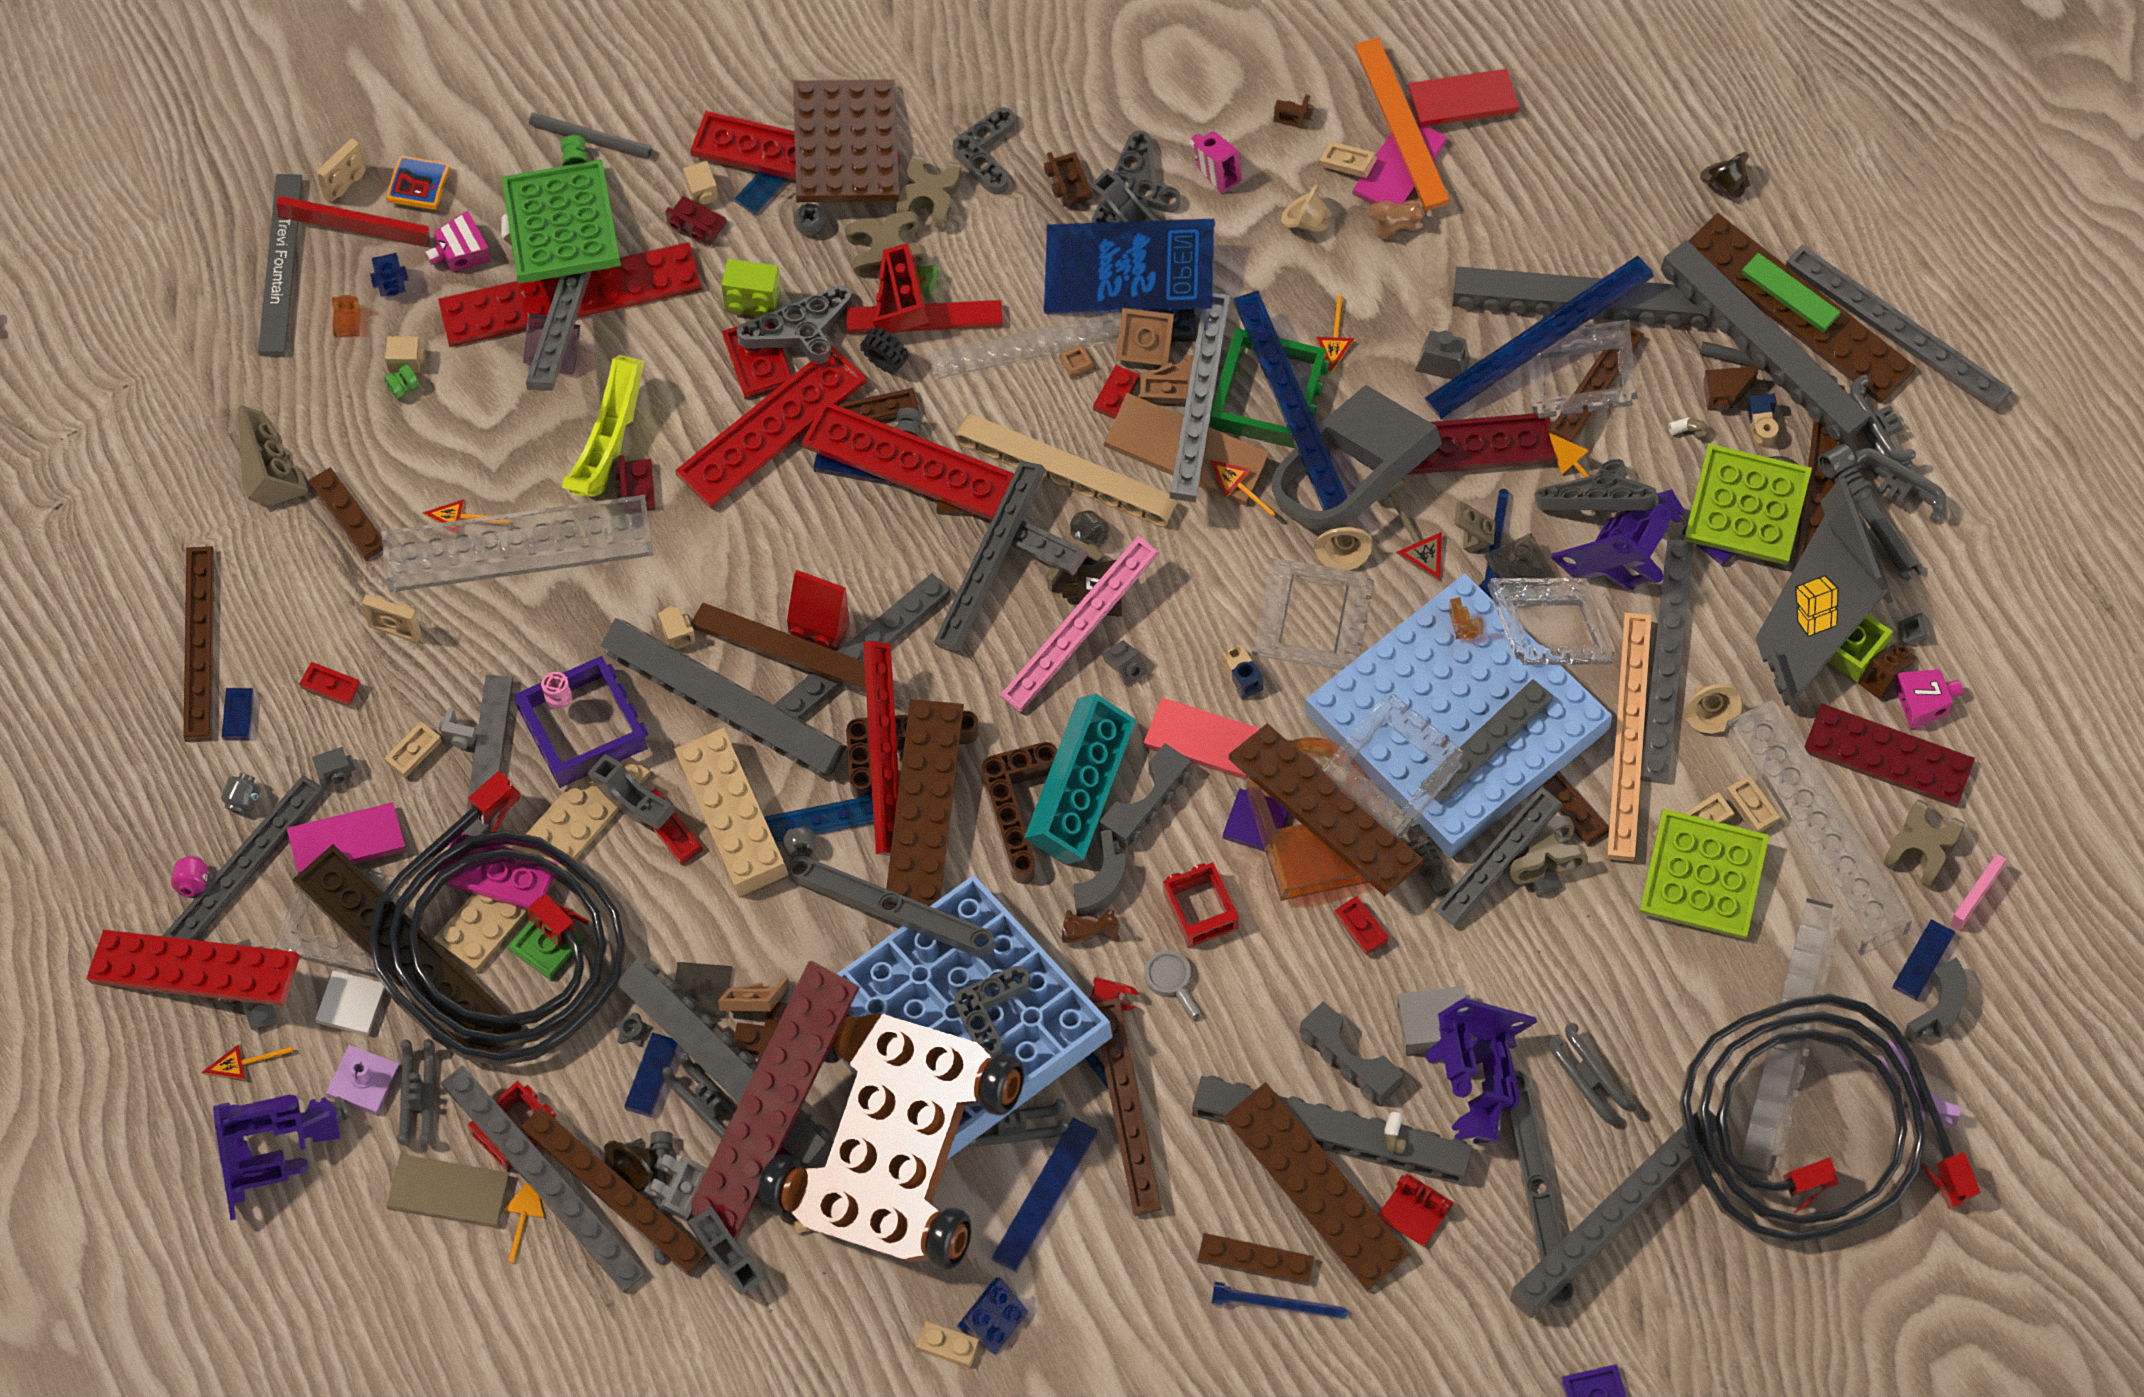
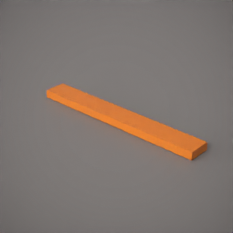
(1402, 124)

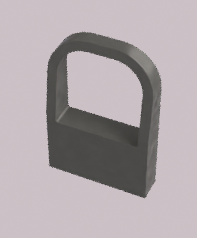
(1376, 434)

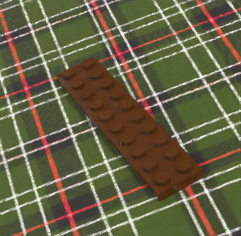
(1844, 345)

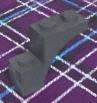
(1119, 199)

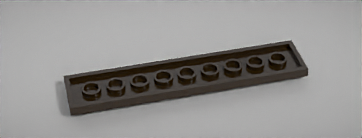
(350, 904)

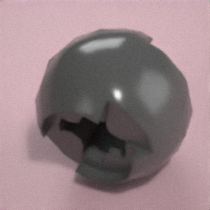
(812, 212)
(799, 842)

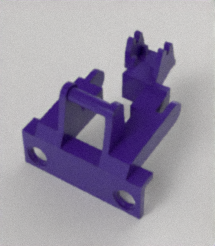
(1639, 531)
(1491, 1047)
(277, 1114)

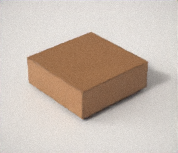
(1076, 361)

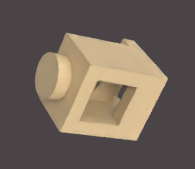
(676, 627)

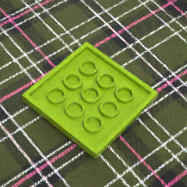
(1748, 504)
(1704, 874)

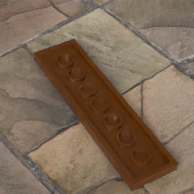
(925, 800)
(1325, 810)
(1316, 1186)

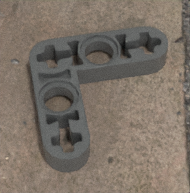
(978, 145)
(981, 1002)

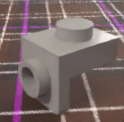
(456, 734)

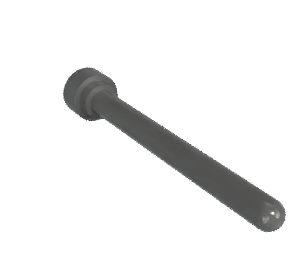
(661, 1143)

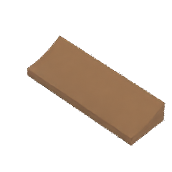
(1153, 437)

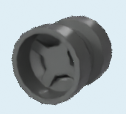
(909, 420)

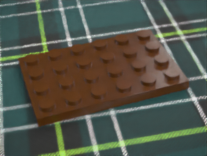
(845, 141)

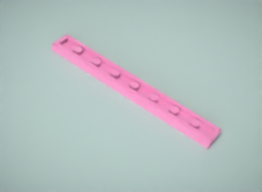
(1079, 624)

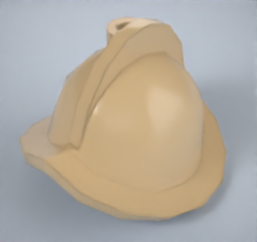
(1307, 213)
(1343, 547)
(1713, 707)

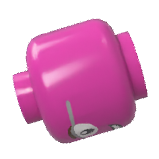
(189, 876)

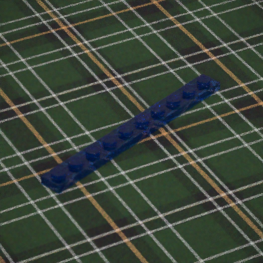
(1539, 337)
(1290, 400)

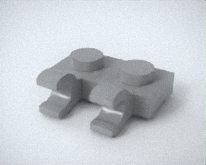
(682, 1188)

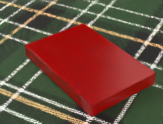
(756, 368)

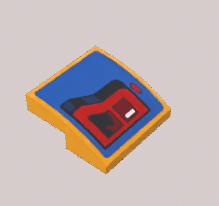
(418, 182)

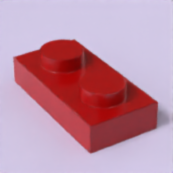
(1114, 391)
(330, 684)
(1361, 925)

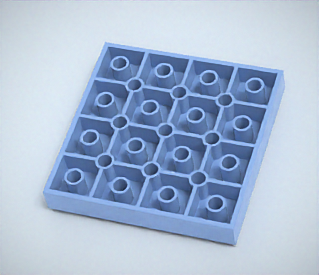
(1457, 691)
(919, 976)

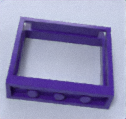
(618, 749)

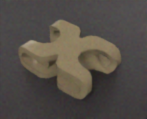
(929, 190)
(883, 237)
(1924, 843)
(1549, 853)

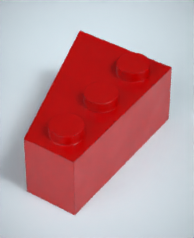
(900, 292)

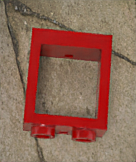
(1212, 926)
(506, 1101)

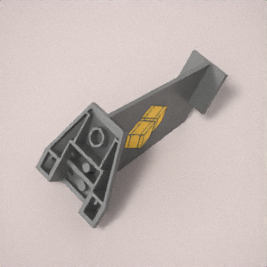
(1824, 597)

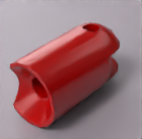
(1108, 989)

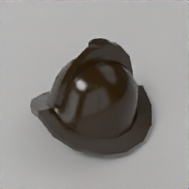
(1728, 176)
(631, 1162)

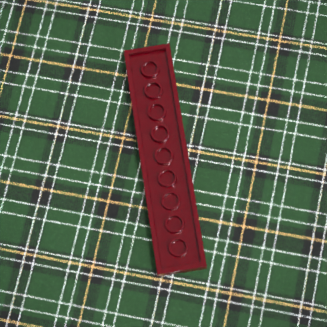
(774, 1095)

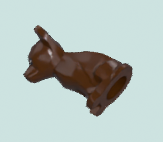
(1083, 928)

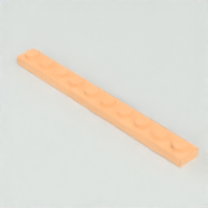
(1629, 737)

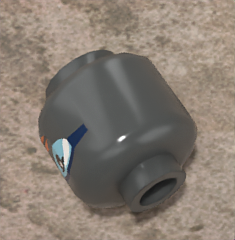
(240, 793)

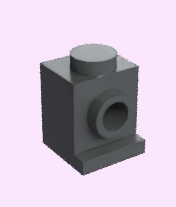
(333, 767)

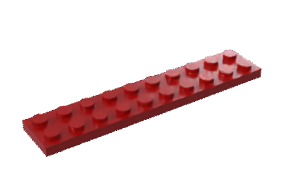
(507, 306)

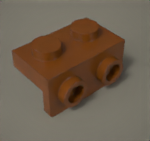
(1068, 178)

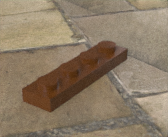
(347, 513)
(1255, 1259)

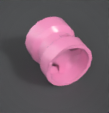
(556, 690)

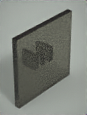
(704, 984)

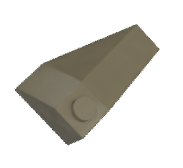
(264, 463)

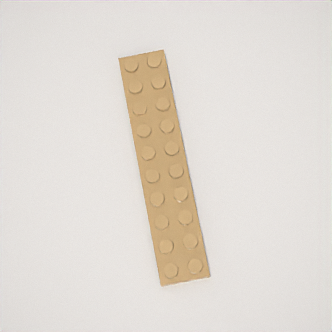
(568, 825)

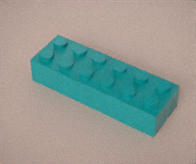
(1080, 779)

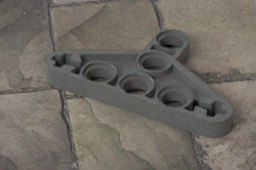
(1139, 177)
(788, 330)
(1602, 491)

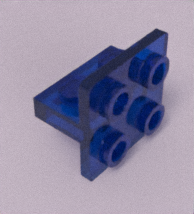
(993, 1316)

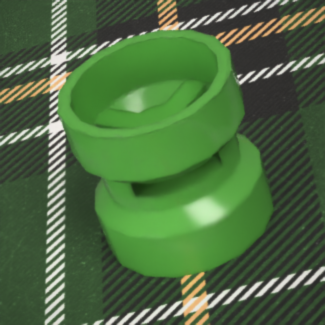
(573, 149)
(401, 381)

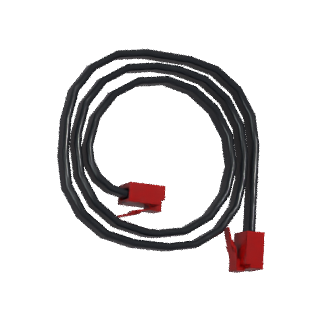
(549, 917)
(1954, 1170)

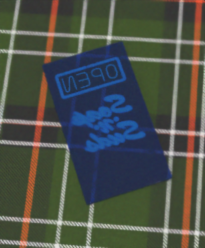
(1129, 266)

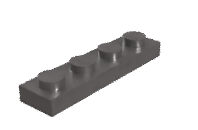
(1048, 548)

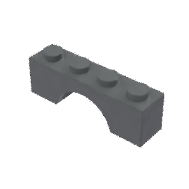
(1168, 771)
(1375, 1077)

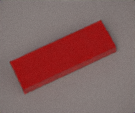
(677, 837)

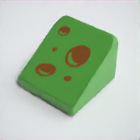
(928, 276)

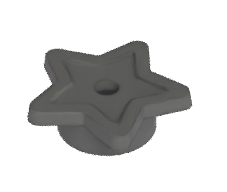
(631, 1022)

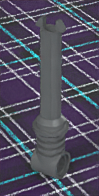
(1839, 464)

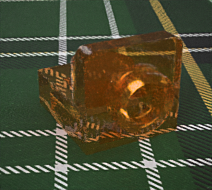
(346, 316)
(1461, 622)

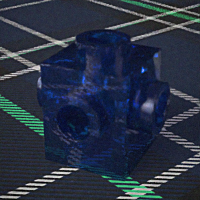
(388, 275)

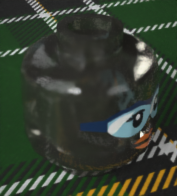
(1089, 528)

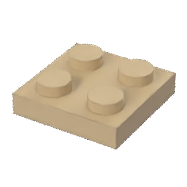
(341, 171)
(391, 618)

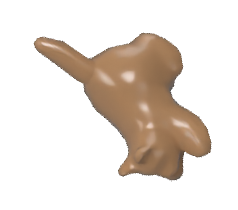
(1392, 217)

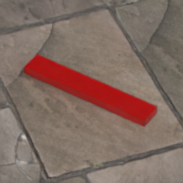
(353, 221)
(941, 316)

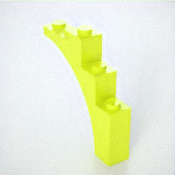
(617, 409)

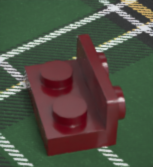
(695, 220)
(635, 479)

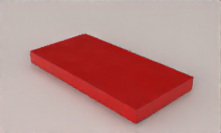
(1463, 97)

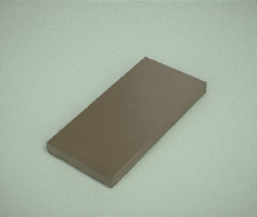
(448, 1190)

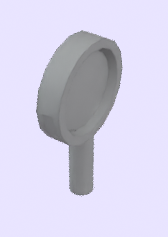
(1168, 976)

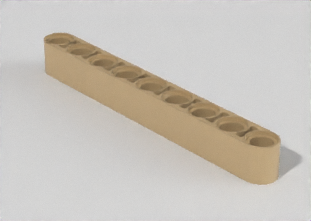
(1067, 470)

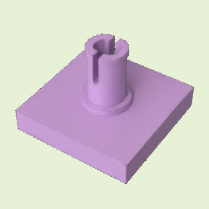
(363, 1080)

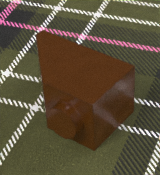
(1727, 386)

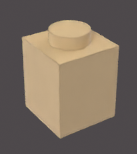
(700, 183)
(402, 352)

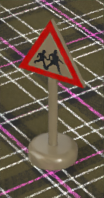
(1424, 553)

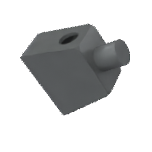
(1443, 355)

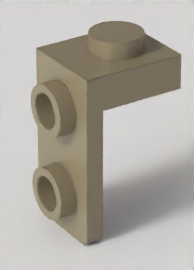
(1477, 527)
(1055, 574)

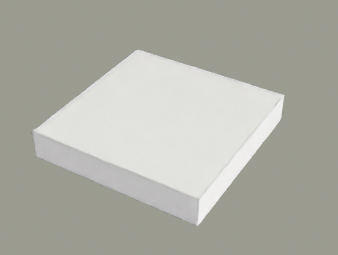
(350, 1003)

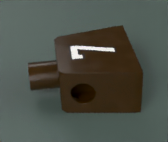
(1087, 579)

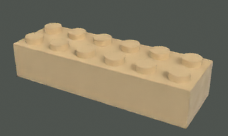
(731, 812)

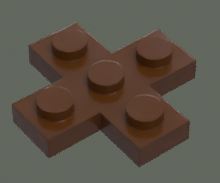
(756, 1037)

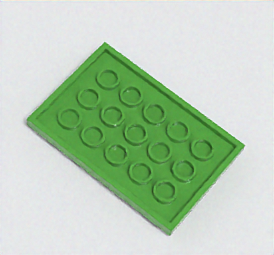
(560, 221)

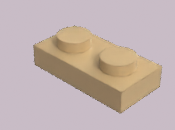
(1348, 159)
(413, 749)
(1753, 804)
(947, 1344)

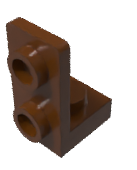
(1885, 668)

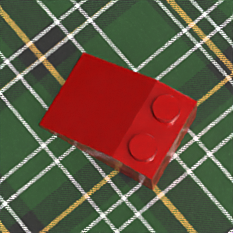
(818, 610)

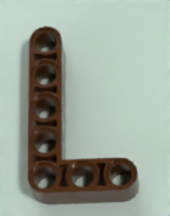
(860, 748)
(1008, 806)

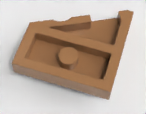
(1168, 383)
(753, 997)

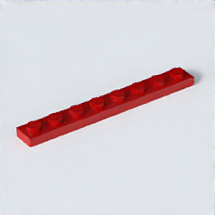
(882, 741)

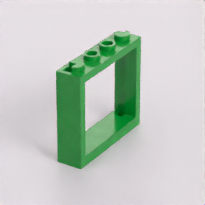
(1255, 428)

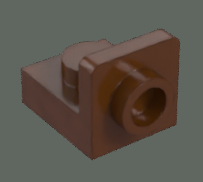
(1293, 114)

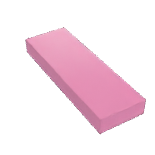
(1978, 892)

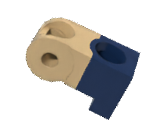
(1762, 424)
(1242, 671)

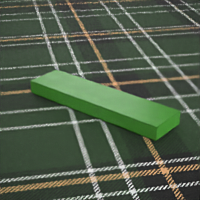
(1790, 292)

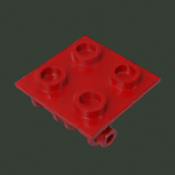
(1415, 1209)

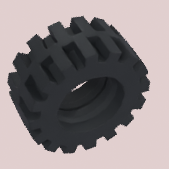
(884, 350)

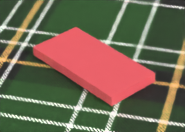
(1198, 735)

